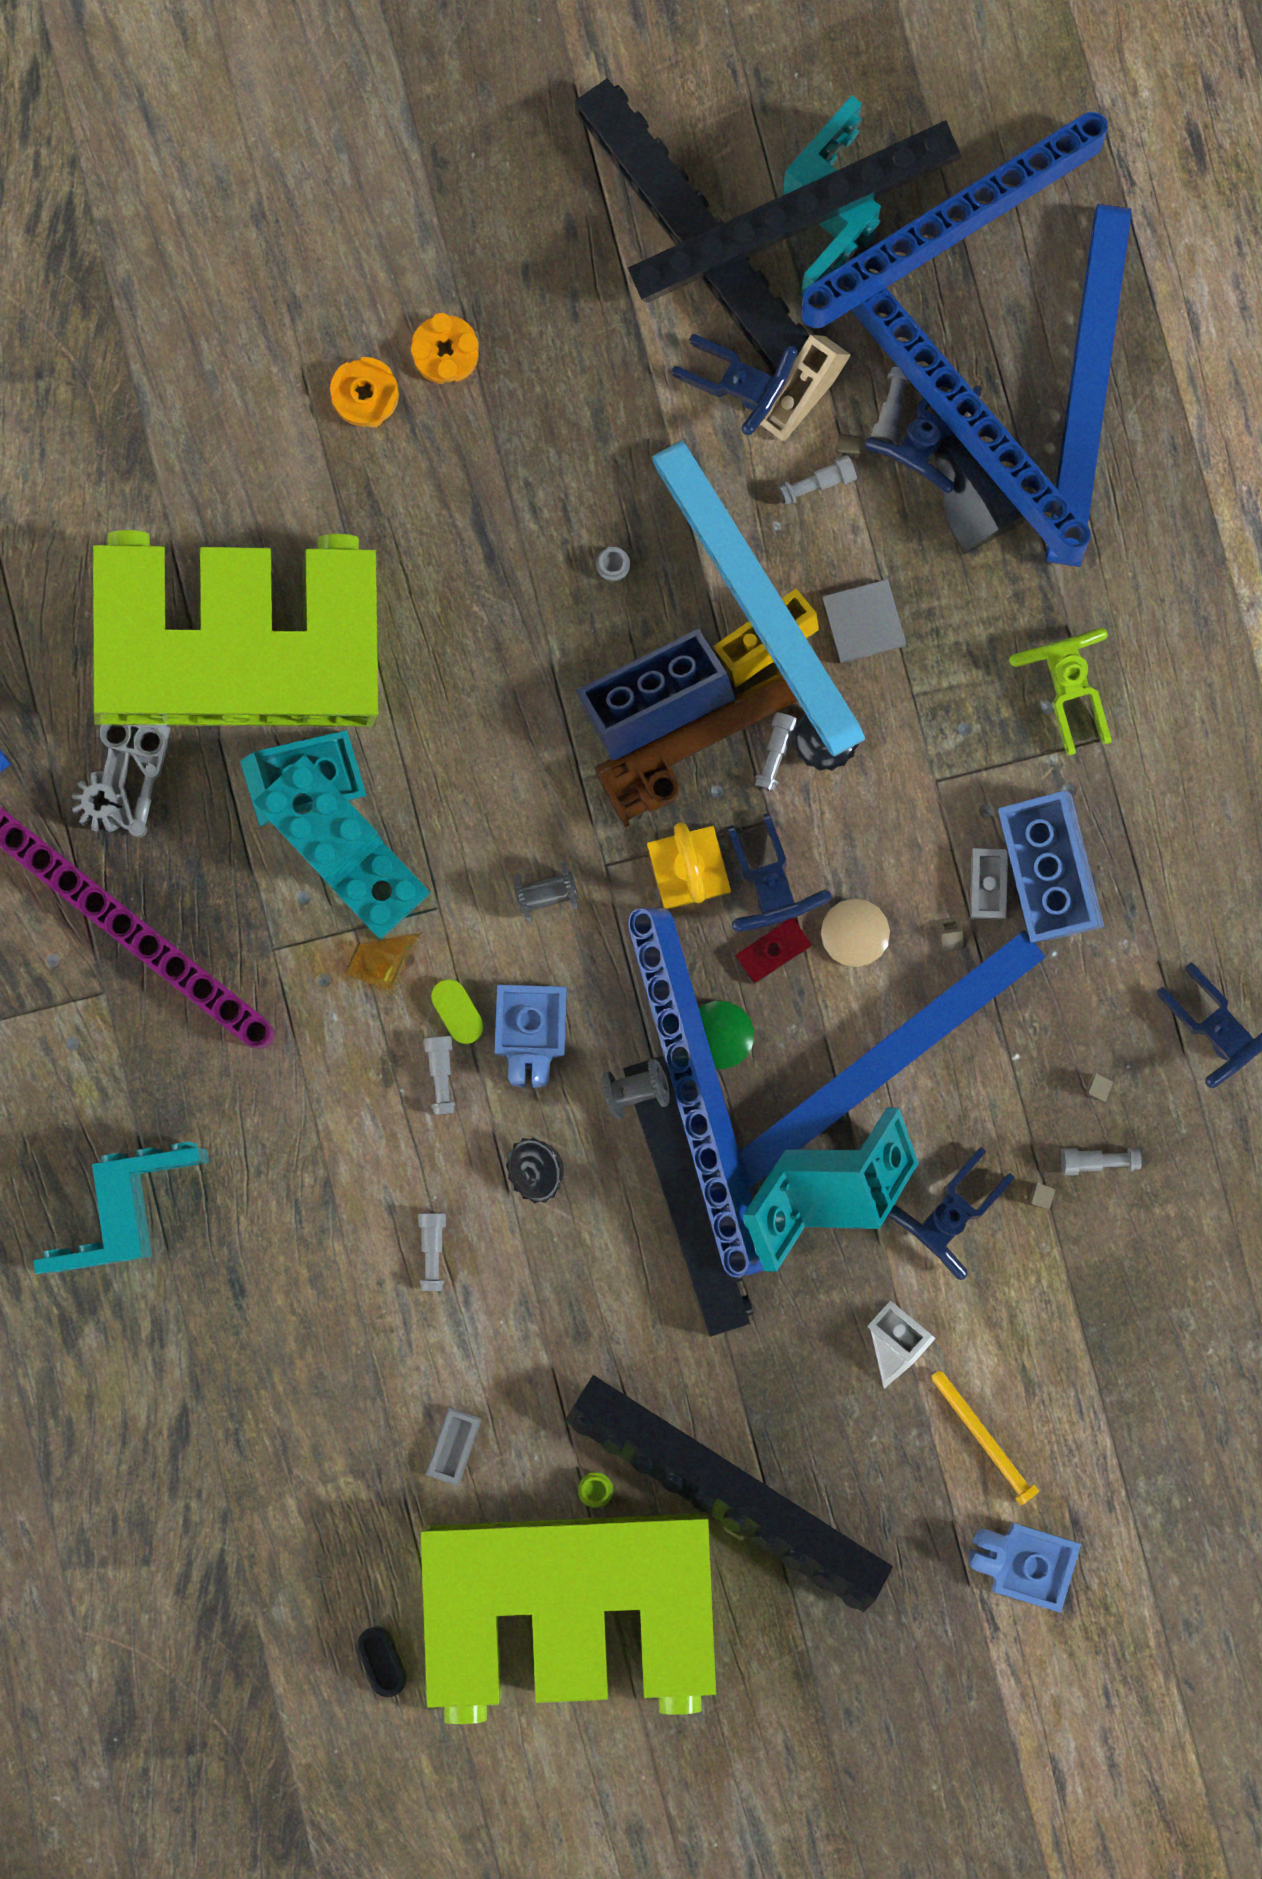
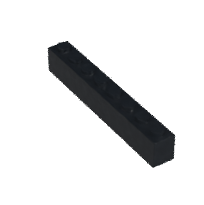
(670, 1151)

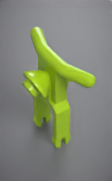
(1069, 679)

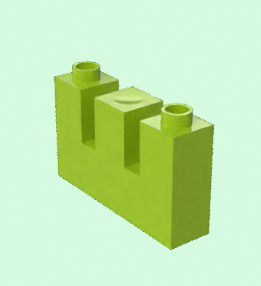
(235, 664)
(567, 1580)

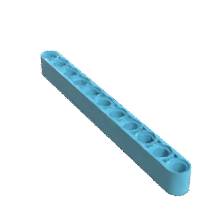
(758, 599)

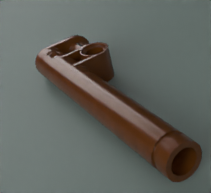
(633, 776)

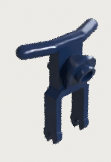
(753, 387)
(920, 444)
(771, 886)
(1228, 1036)
(949, 1217)

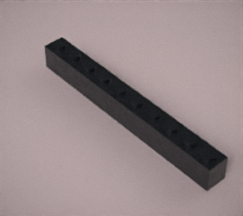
(795, 212)
(685, 215)
(729, 1494)

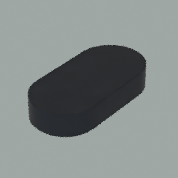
(381, 1661)

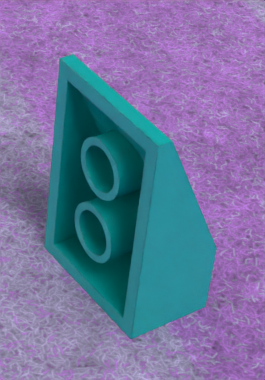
(329, 753)

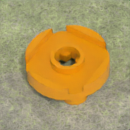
(444, 329)
(356, 374)

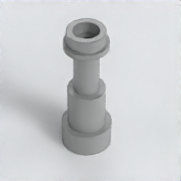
(890, 413)
(840, 472)
(777, 747)
(439, 1064)
(1093, 1160)
(431, 1243)

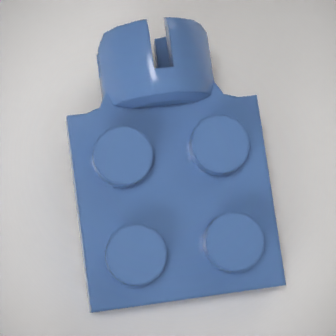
(530, 1030)
(1027, 1564)

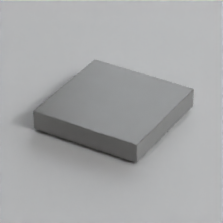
(863, 621)

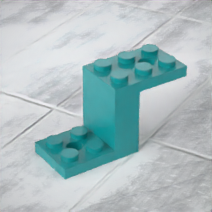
(852, 227)
(341, 847)
(831, 1189)
(121, 1208)

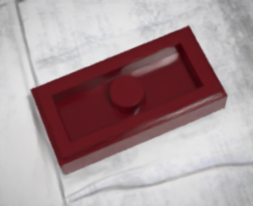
(773, 950)

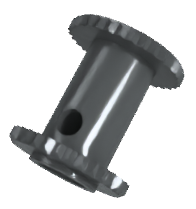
(546, 892)
(638, 1088)

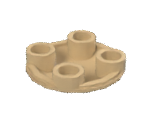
(855, 932)

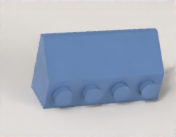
(1051, 867)

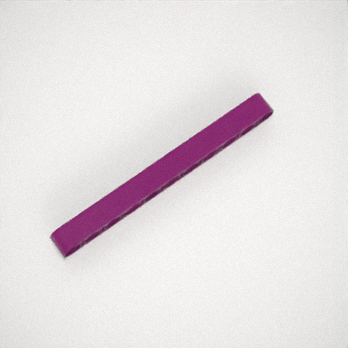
(134, 938)

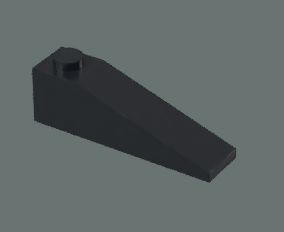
(976, 506)

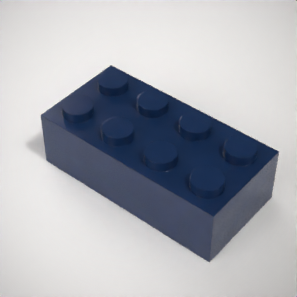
(655, 694)

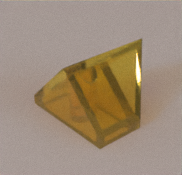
(382, 961)

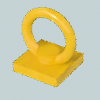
(688, 866)

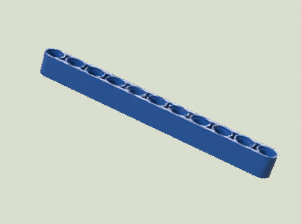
(949, 232)
(1092, 362)
(970, 429)
(656, 935)
(890, 1056)

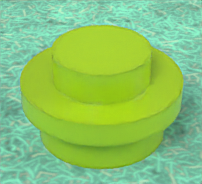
(595, 1490)

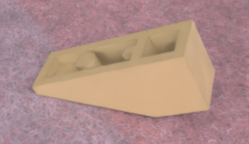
(808, 381)

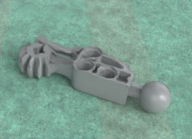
(113, 778)

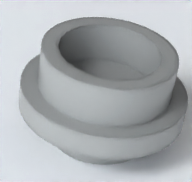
(612, 564)

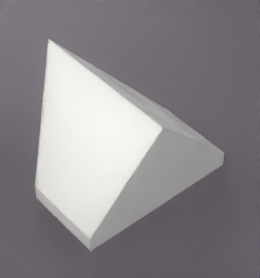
(897, 1341)

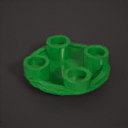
(727, 1032)

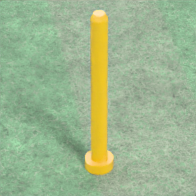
(988, 1443)

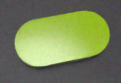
(457, 1011)

